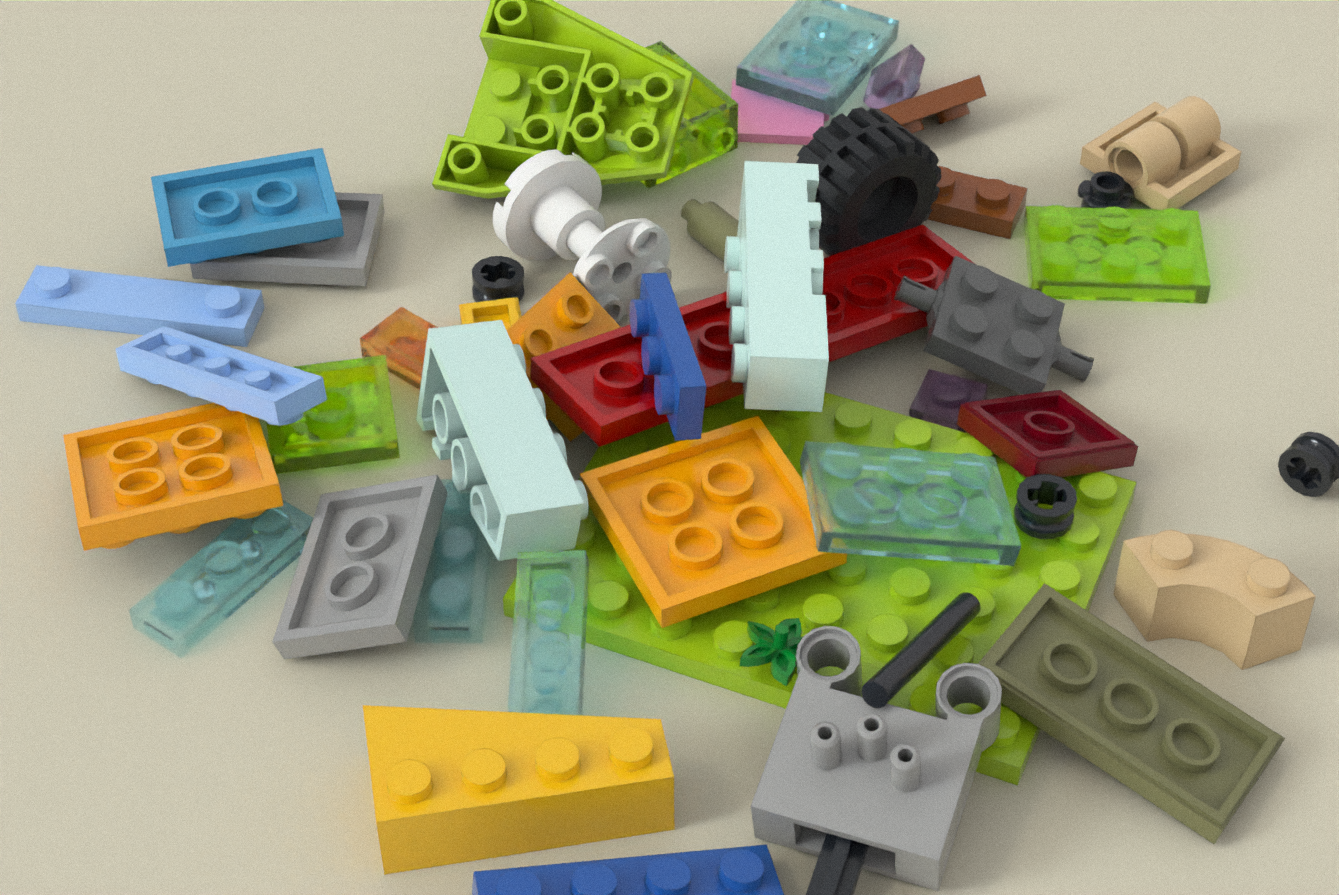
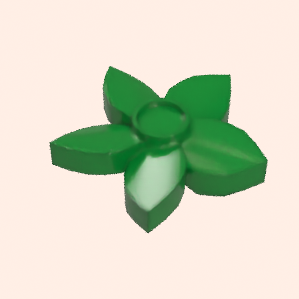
(773, 646)

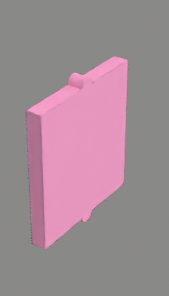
(774, 120)

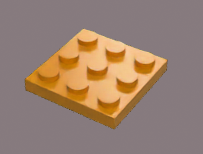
(169, 474)
(708, 520)

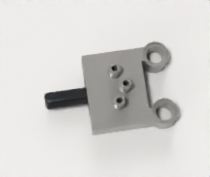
(871, 781)

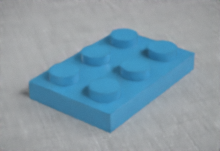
(246, 207)

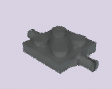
(994, 327)

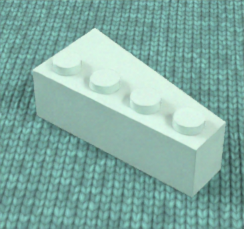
(778, 289)
(499, 440)

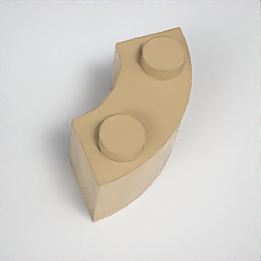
(1213, 595)

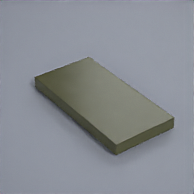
(1130, 712)

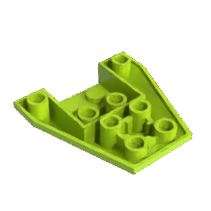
(564, 88)

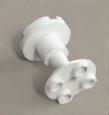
(556, 214)

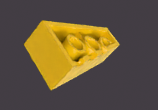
(511, 782)

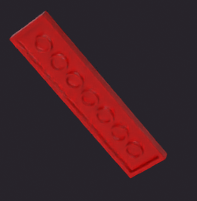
(604, 380)

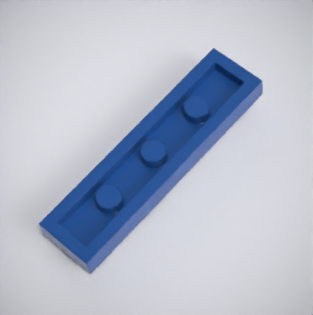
(703, 872)

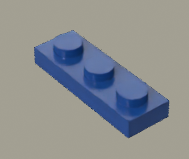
(669, 356)

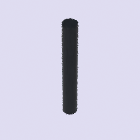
(920, 650)

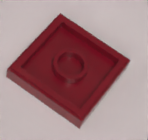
(1047, 434)

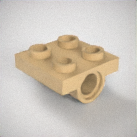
(1165, 152)

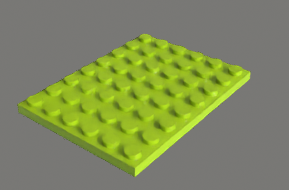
(870, 596)

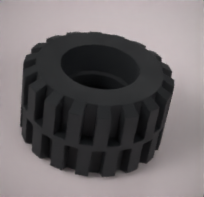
(870, 179)

